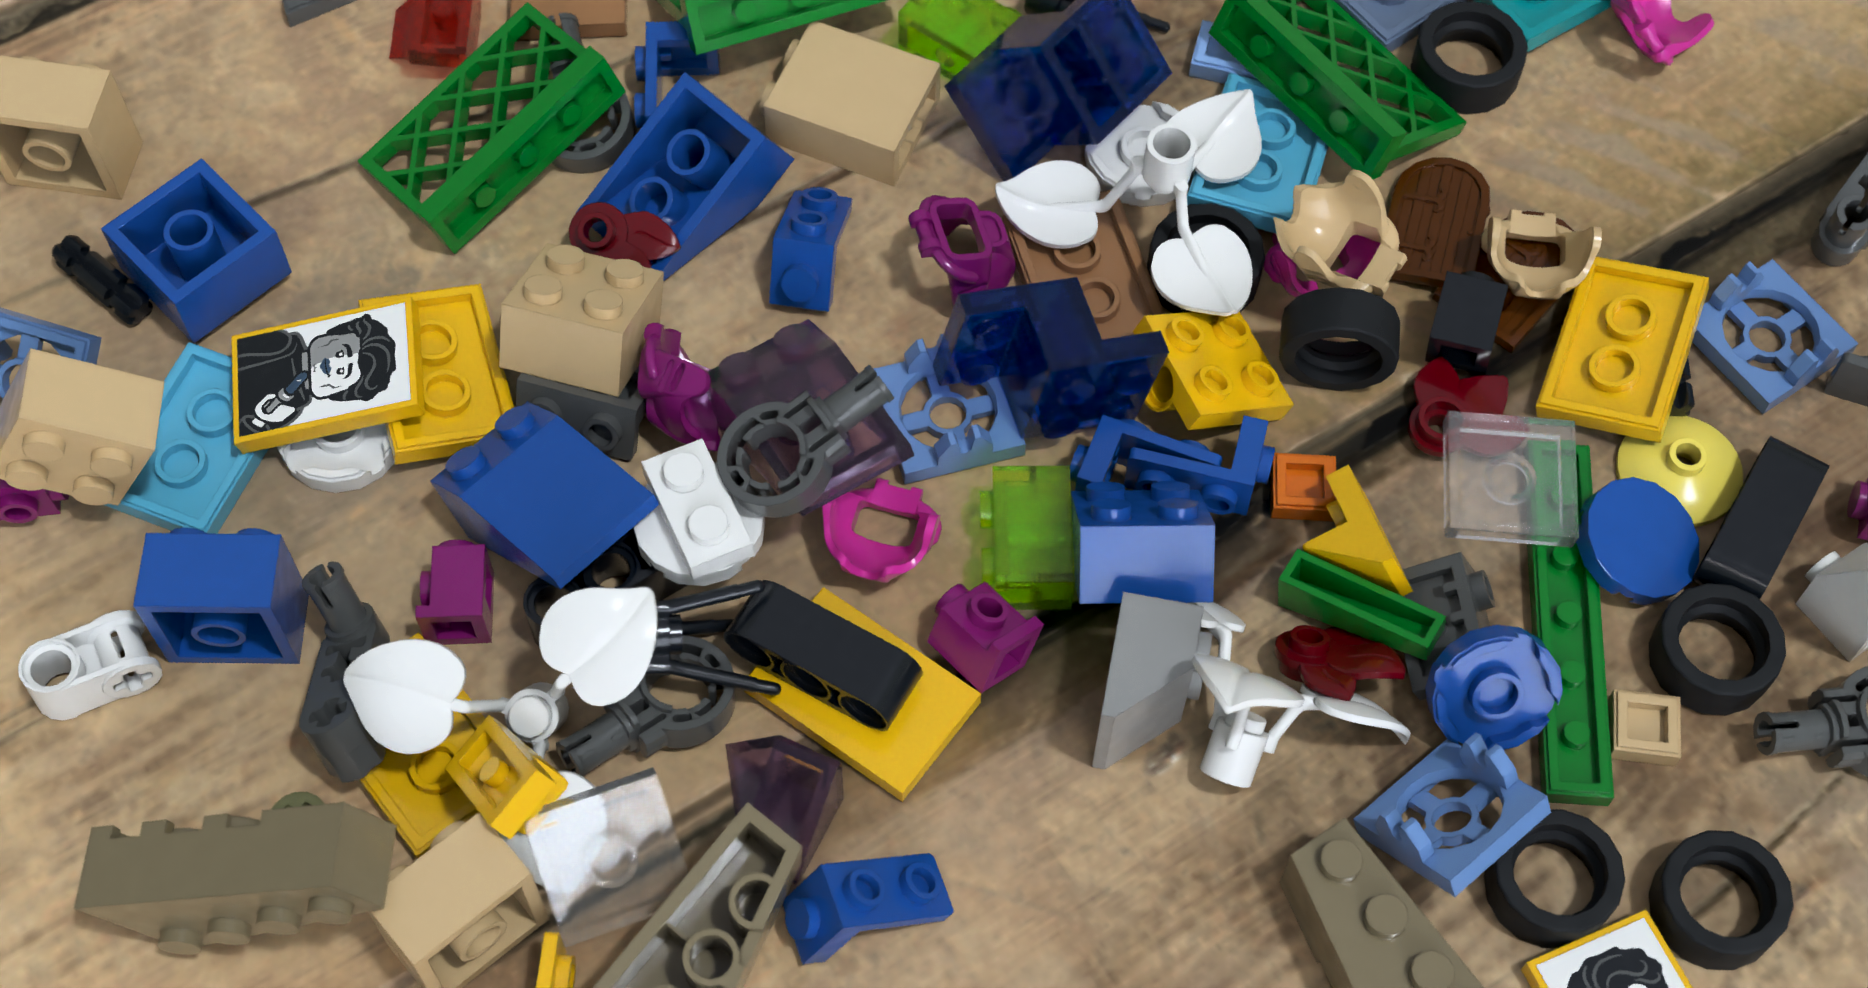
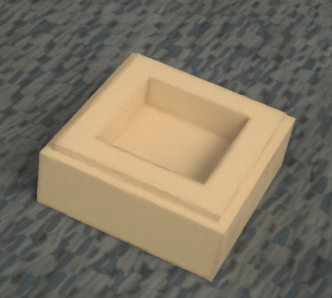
(1644, 727)

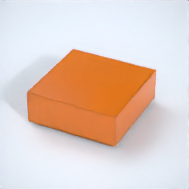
(1301, 486)

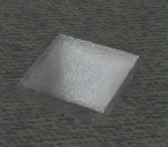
(1510, 479)
(607, 855)

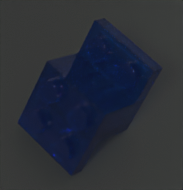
(1057, 81)
(1047, 357)

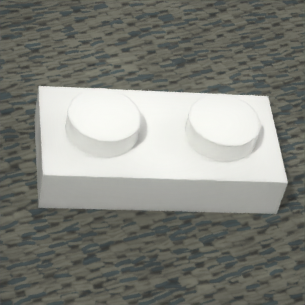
(697, 509)

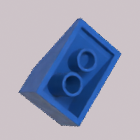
(693, 169)
(541, 494)

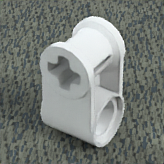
(93, 666)

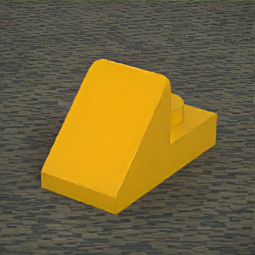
(1358, 539)
(504, 777)

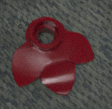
(628, 236)
(1440, 391)
(1334, 660)

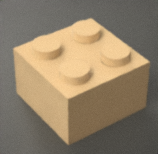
(65, 128)
(579, 318)
(77, 428)
(459, 906)

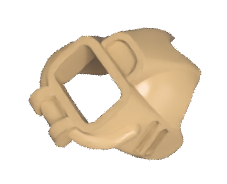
(1325, 221)
(1576, 254)

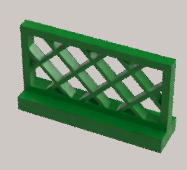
(729, 22)
(1328, 97)
(516, 147)

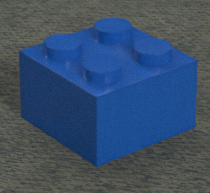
(197, 250)
(1142, 543)
(222, 597)

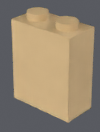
(851, 101)

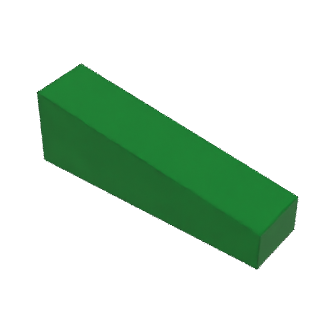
(1358, 605)

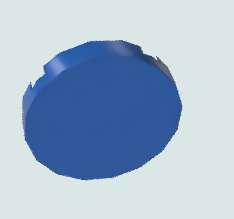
(1638, 541)
(1494, 685)

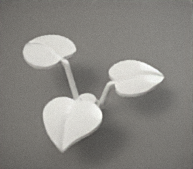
(1200, 270)
(592, 636)
(1239, 733)

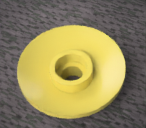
(1701, 488)

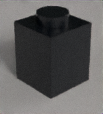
(1466, 320)

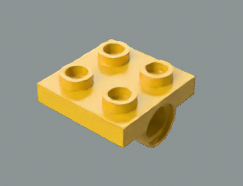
(1213, 371)

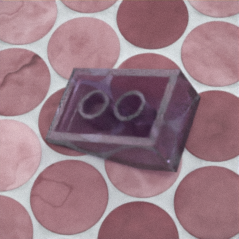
(781, 369)

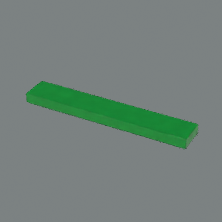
(1568, 620)

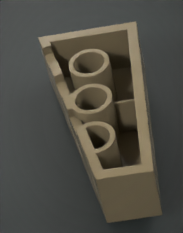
(238, 874)
(717, 914)
(1363, 919)

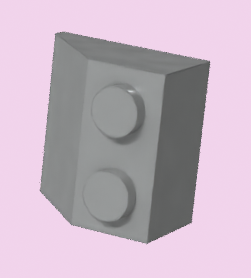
(1149, 673)

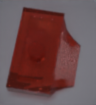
(436, 32)

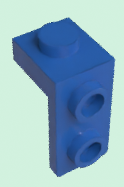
(666, 54)
(807, 249)
(1113, 444)
(1221, 488)
(863, 896)

